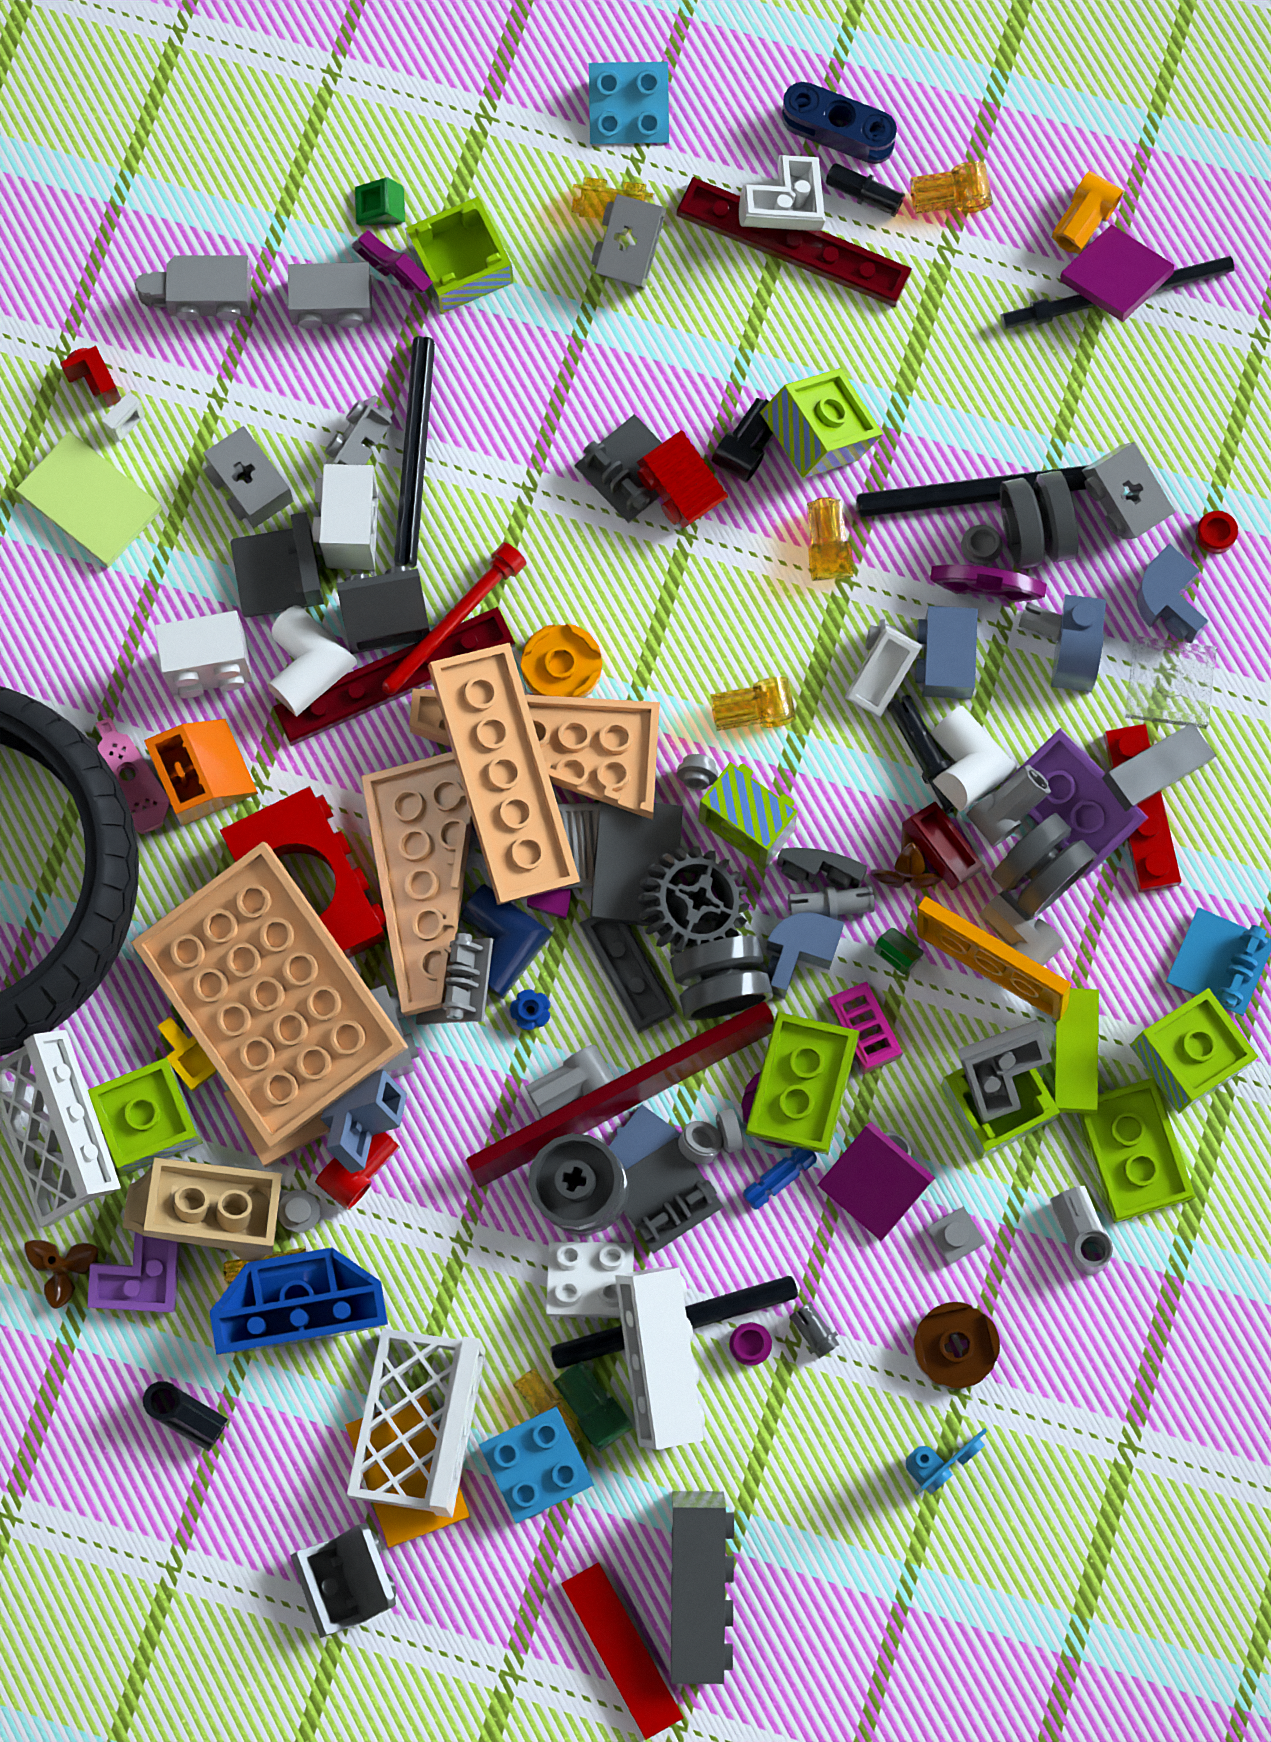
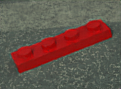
(1150, 843)

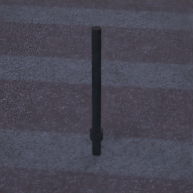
(1043, 311)

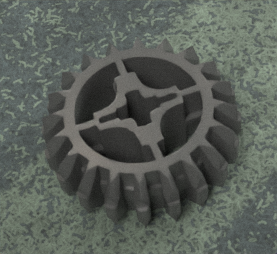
(708, 874)

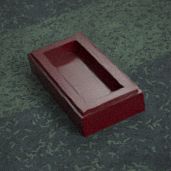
(943, 845)

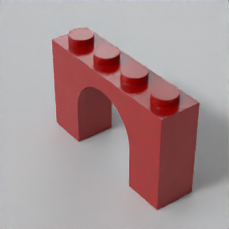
(302, 826)

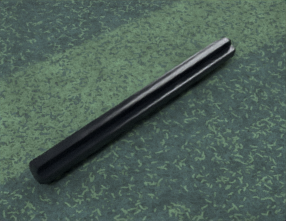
(414, 452)
(952, 493)
(699, 1315)

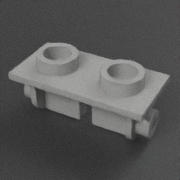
(365, 423)

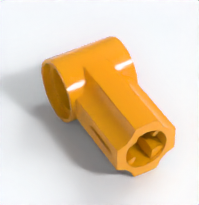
(1090, 205)

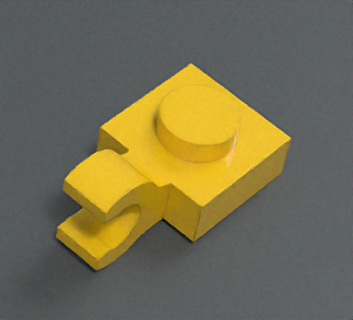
(188, 1057)

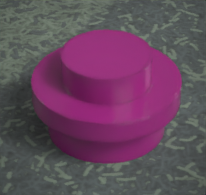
(750, 1344)

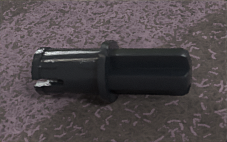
(864, 189)

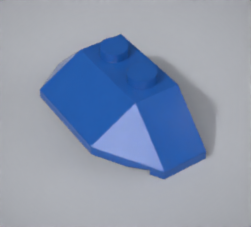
(296, 1302)

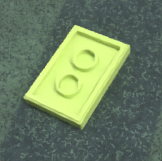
(89, 499)

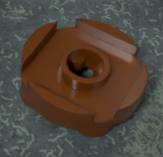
(969, 1325)

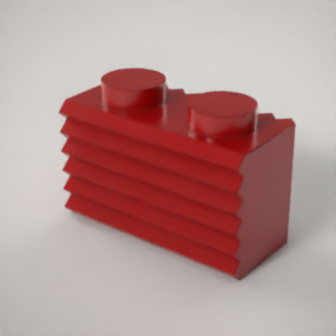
(680, 480)

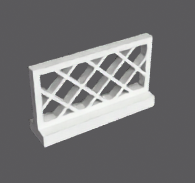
(69, 1123)
(453, 1429)

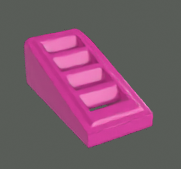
(881, 1057)

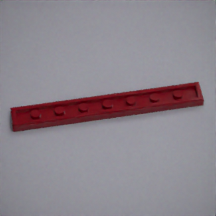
(622, 1093)

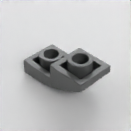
(806, 864)

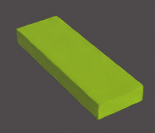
(1077, 1054)

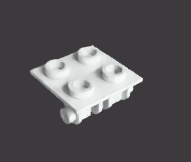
(584, 1280)

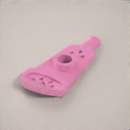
(143, 786)

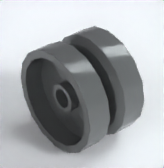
(1039, 520)
(1038, 859)
(721, 977)
(581, 1208)

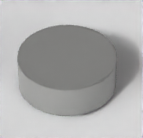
(729, 1129)
(700, 1142)

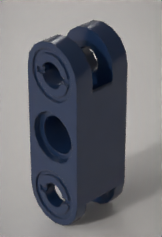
(866, 137)

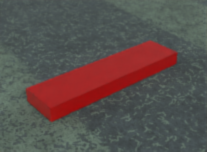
(622, 1650)

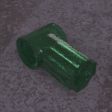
(598, 1414)

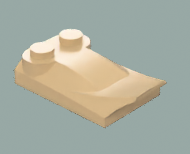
(206, 1206)

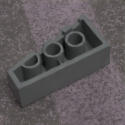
(699, 1587)

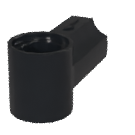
(744, 448)
(188, 1417)

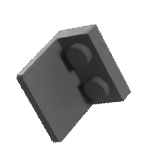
(277, 569)

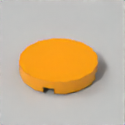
(561, 662)

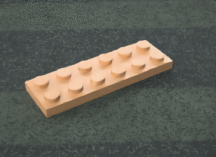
(503, 773)

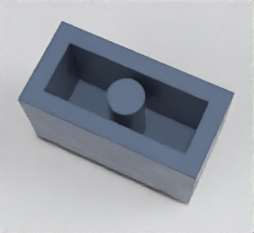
(949, 652)

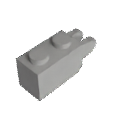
(200, 287)

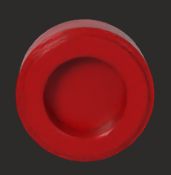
(1216, 532)

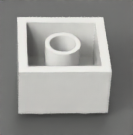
(348, 518)
(204, 654)

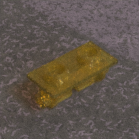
(596, 196)

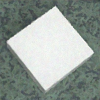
(123, 417)

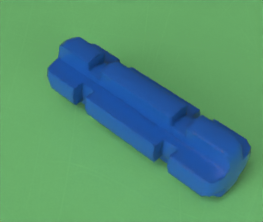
(778, 1177)

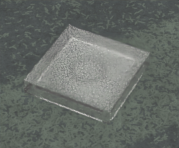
(1170, 682)

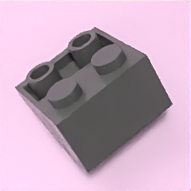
(383, 609)

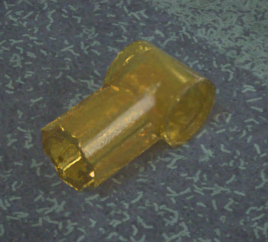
(961, 188)
(829, 551)
(765, 703)

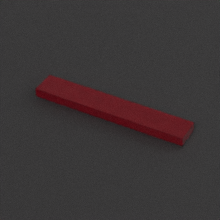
(809, 250)
(362, 688)

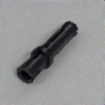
(921, 745)

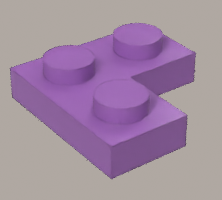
(143, 1286)

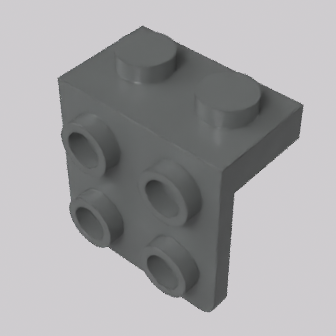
(345, 1580)

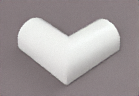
(792, 204)
(317, 662)
(978, 759)

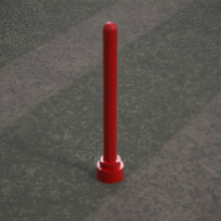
(505, 563)

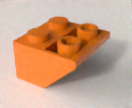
(200, 768)

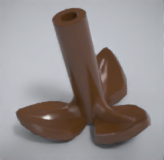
(908, 868)
(46, 1257)

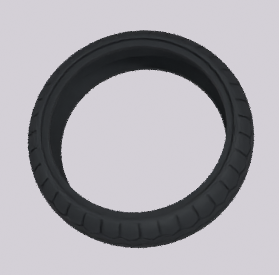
(110, 877)

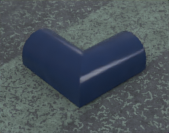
(514, 935)

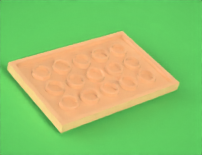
(269, 994)

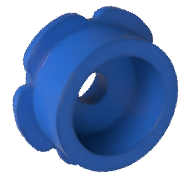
(533, 1020)

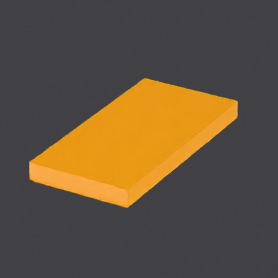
(992, 958)

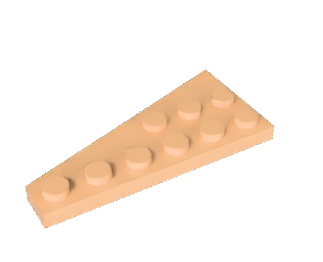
(586, 743)
(421, 856)

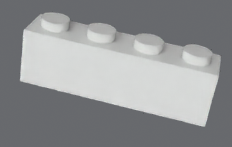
(660, 1357)

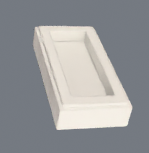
(882, 671)

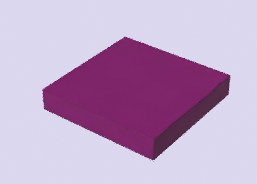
(1117, 273)
(875, 1181)

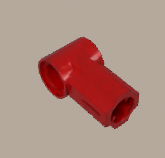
(349, 1187)

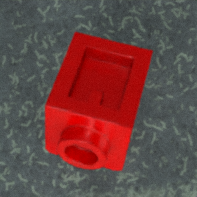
(90, 365)

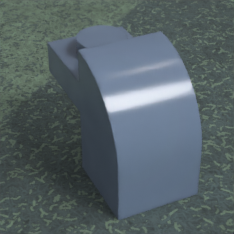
(1162, 593)
(1079, 643)
(803, 938)
(359, 1114)

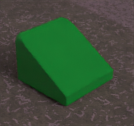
(379, 203)
(898, 950)

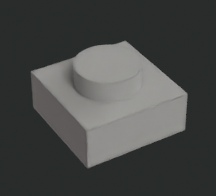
(955, 1236)

